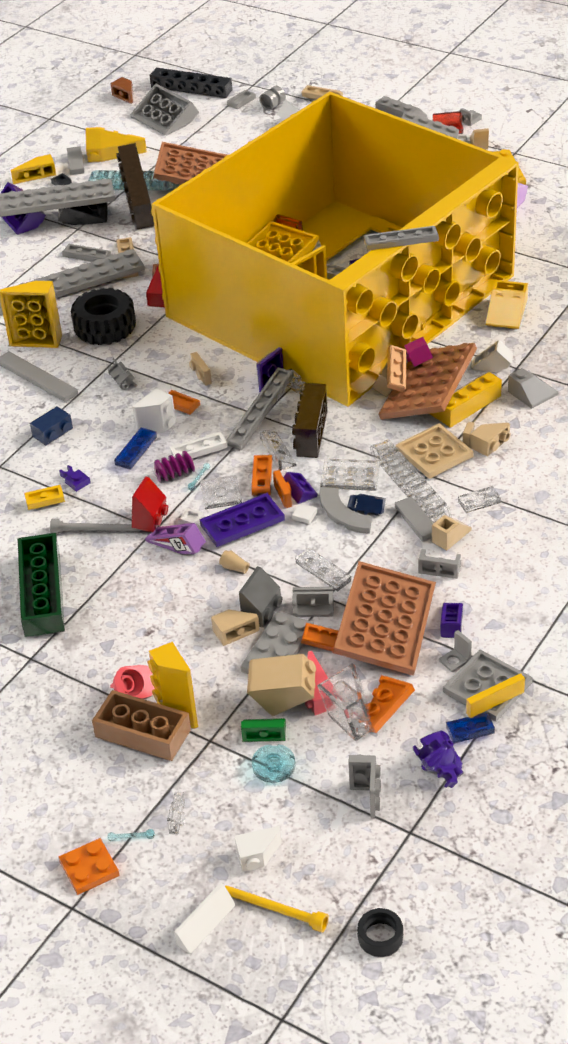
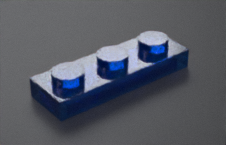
(135, 448)

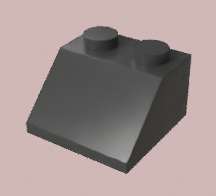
(260, 596)

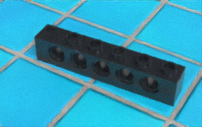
(191, 82)

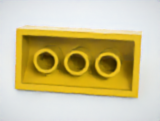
(470, 399)
(172, 680)

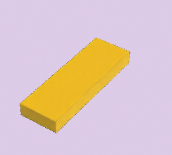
(495, 695)

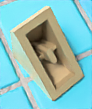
(480, 138)

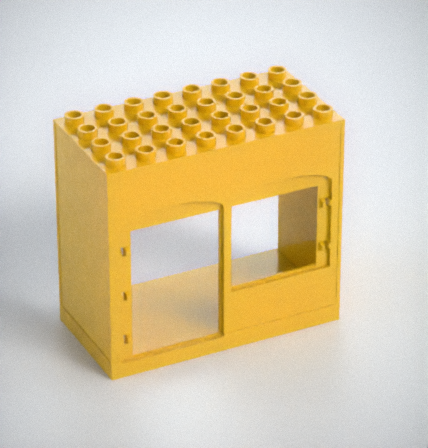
(341, 175)

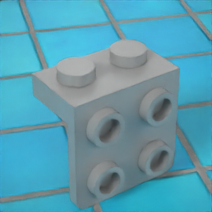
(363, 776)

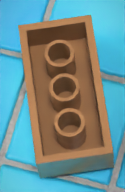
(141, 725)

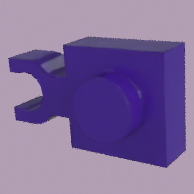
(75, 480)

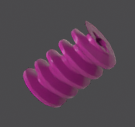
(173, 465)

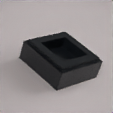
(61, 179)

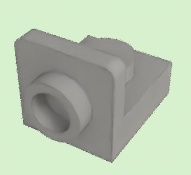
(470, 117)

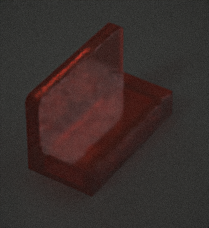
(450, 119)

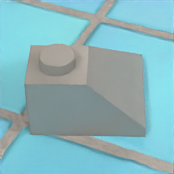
(529, 388)

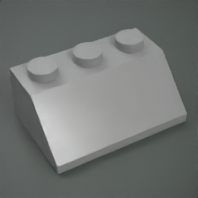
(397, 107)

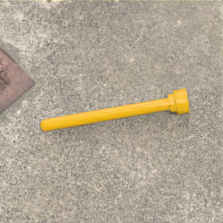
(317, 921)

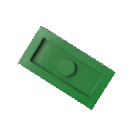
(263, 730)

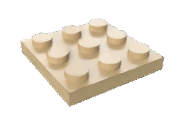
(434, 450)

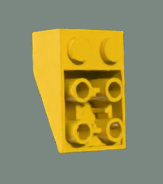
(507, 304)

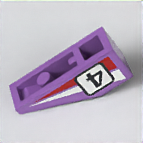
(178, 538)

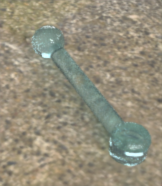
(191, 486)
(148, 834)

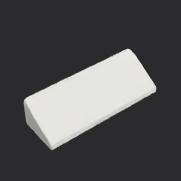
(204, 919)

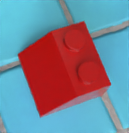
(148, 506)

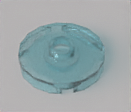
(273, 763)

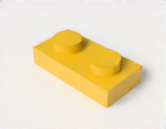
(44, 497)

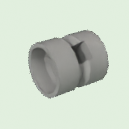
(272, 98)

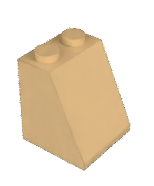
(281, 682)

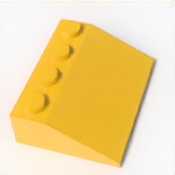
(284, 241)
(31, 315)

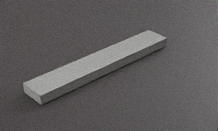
(38, 376)
(259, 408)

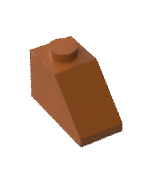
(122, 89)

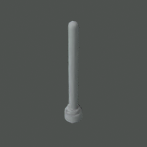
(58, 526)

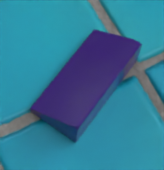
(300, 488)

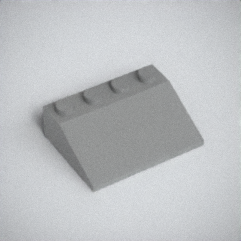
(164, 110)

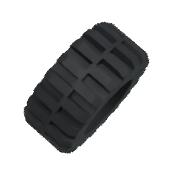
(103, 316)

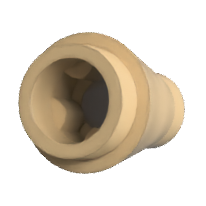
(232, 561)

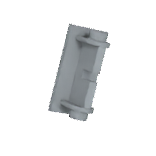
(118, 373)

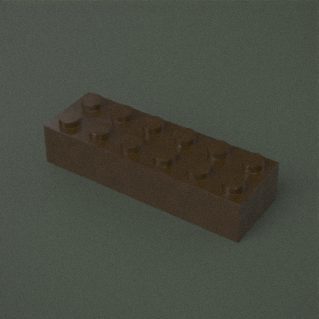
(135, 186)

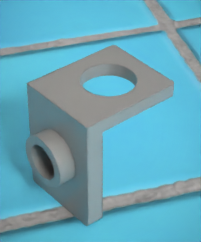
(461, 650)

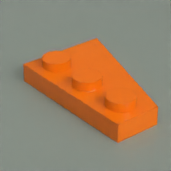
(387, 700)

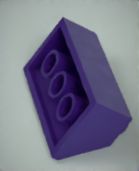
(22, 222)

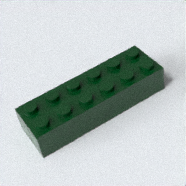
(40, 585)

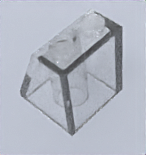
(347, 702)

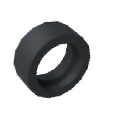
(380, 948)

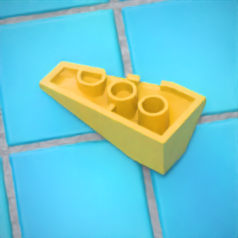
(103, 144)

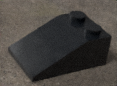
(84, 214)

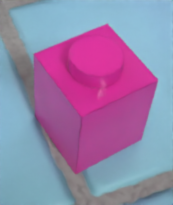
(418, 352)

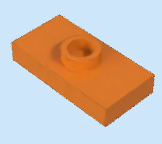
(184, 403)
(282, 488)
(319, 636)

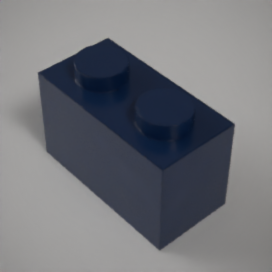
(51, 425)

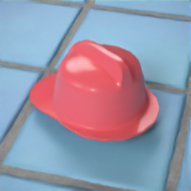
(133, 681)

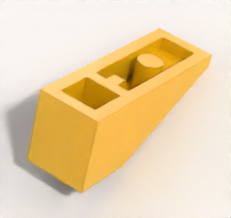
(34, 169)

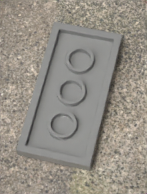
(279, 638)

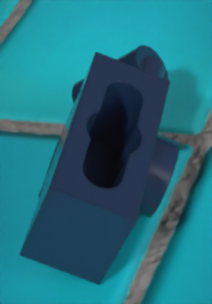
(367, 503)

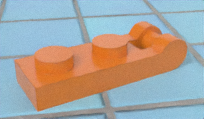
(262, 474)

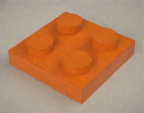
(89, 866)

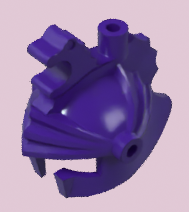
(440, 757)

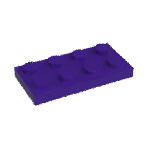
(242, 520)

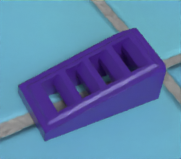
(451, 619)

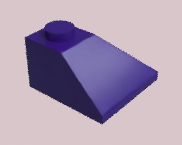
(268, 365)

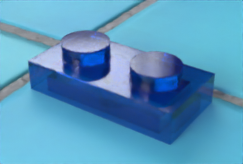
(470, 728)

